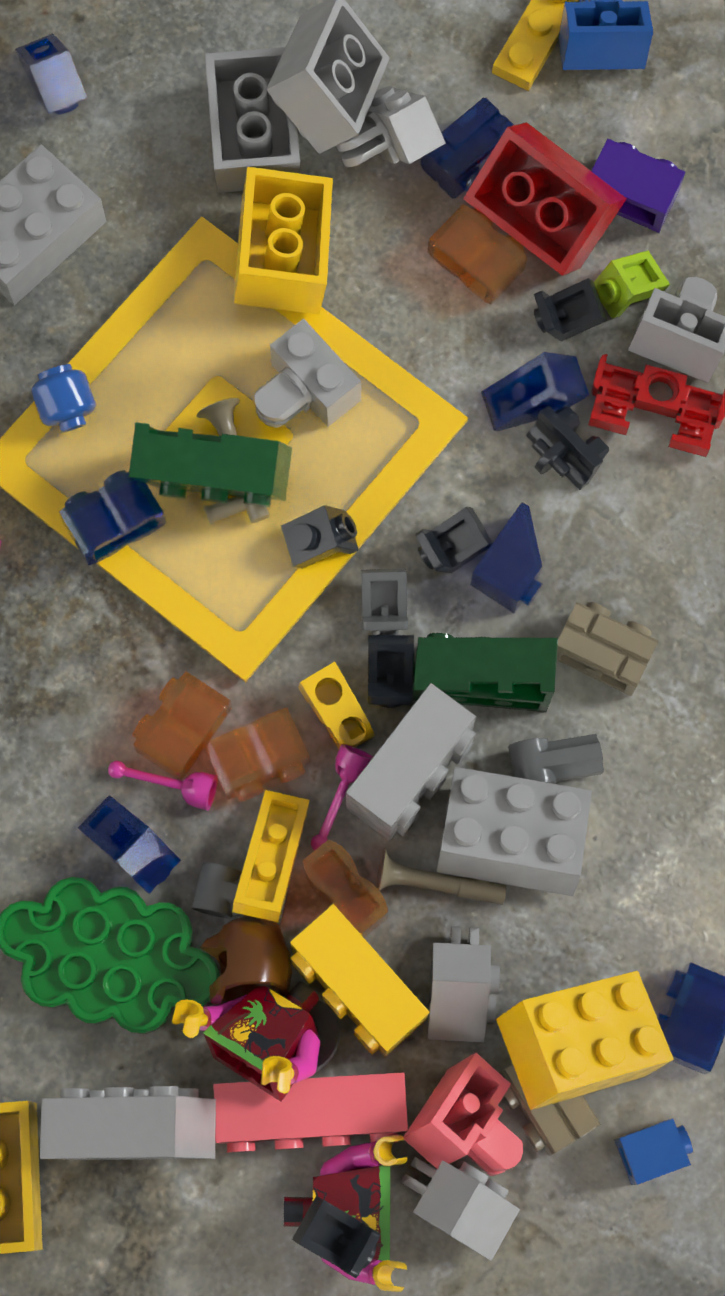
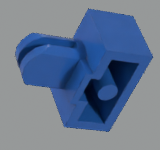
(605, 35)

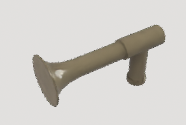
(222, 418)
(393, 873)

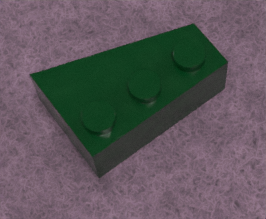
(210, 465)
(488, 670)

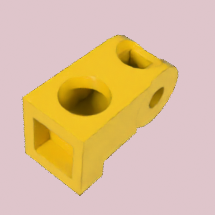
(336, 706)

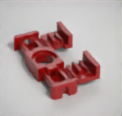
(622, 386)

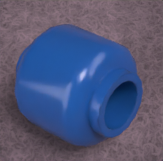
(63, 397)

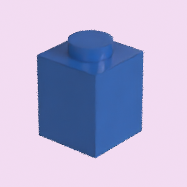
(654, 1151)

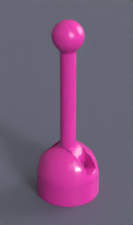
(348, 765)
(196, 789)

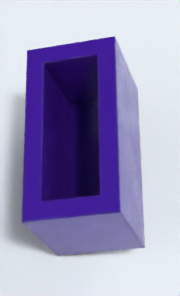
(646, 182)

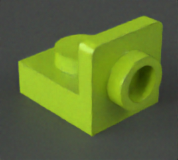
(629, 281)

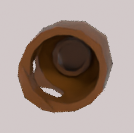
(249, 955)

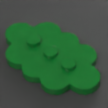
(106, 955)

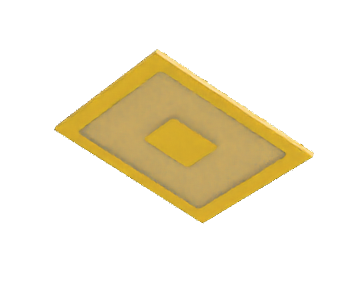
(163, 361)

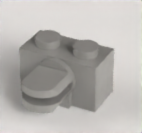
(396, 127)
(682, 329)
(306, 379)
(462, 989)
(464, 1205)

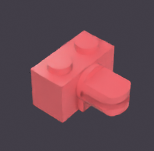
(464, 1120)

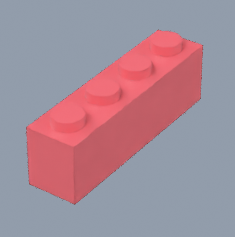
(311, 1109)

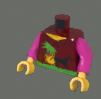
(259, 1035)
(361, 1189)

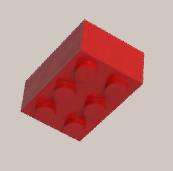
(544, 198)

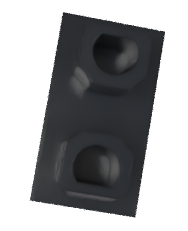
(563, 449)

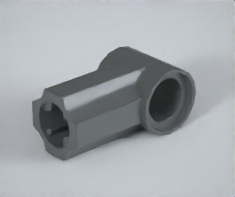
(556, 759)
(217, 891)

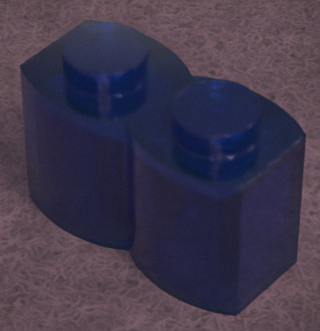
(111, 516)
(695, 1017)

